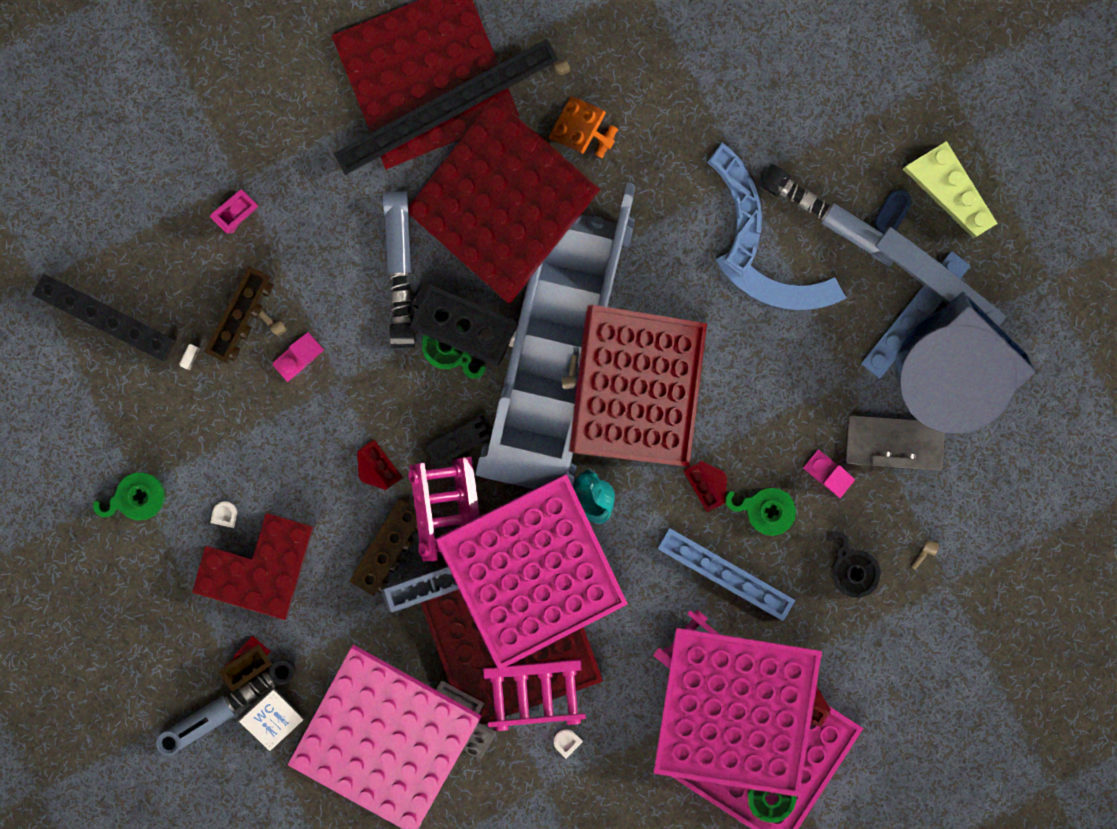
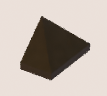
(245, 668)

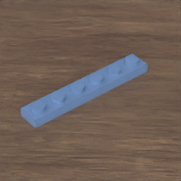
(922, 305)
(726, 574)

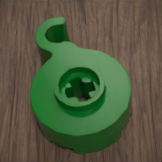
(448, 360)
(125, 497)
(756, 506)
(760, 809)

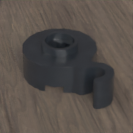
(848, 559)

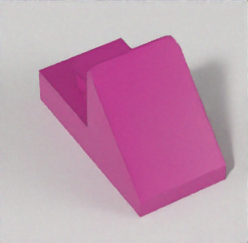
(234, 211)
(297, 356)
(829, 473)

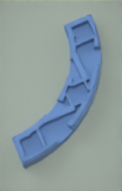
(746, 205)
(781, 294)

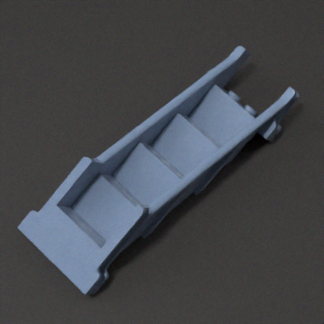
(534, 410)

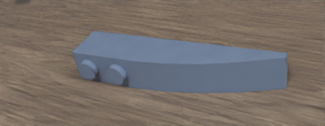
(931, 273)
(418, 588)

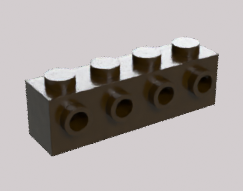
(238, 315)
(386, 548)

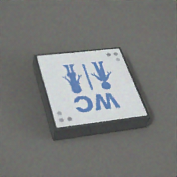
(270, 719)

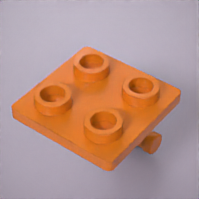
(579, 125)

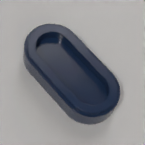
(893, 211)

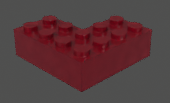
(260, 582)

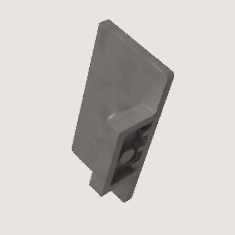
(894, 443)
(481, 735)

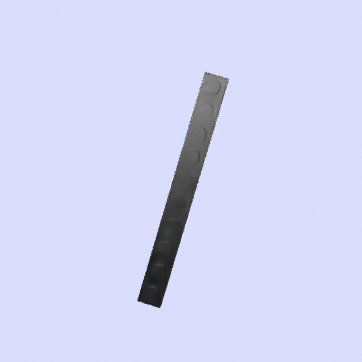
(446, 107)

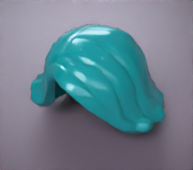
(594, 496)

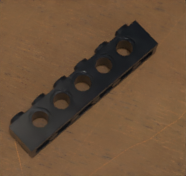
(104, 317)

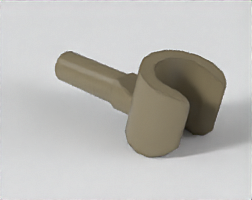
(562, 67)
(277, 327)
(569, 382)
(929, 547)

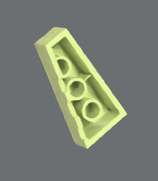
(952, 189)

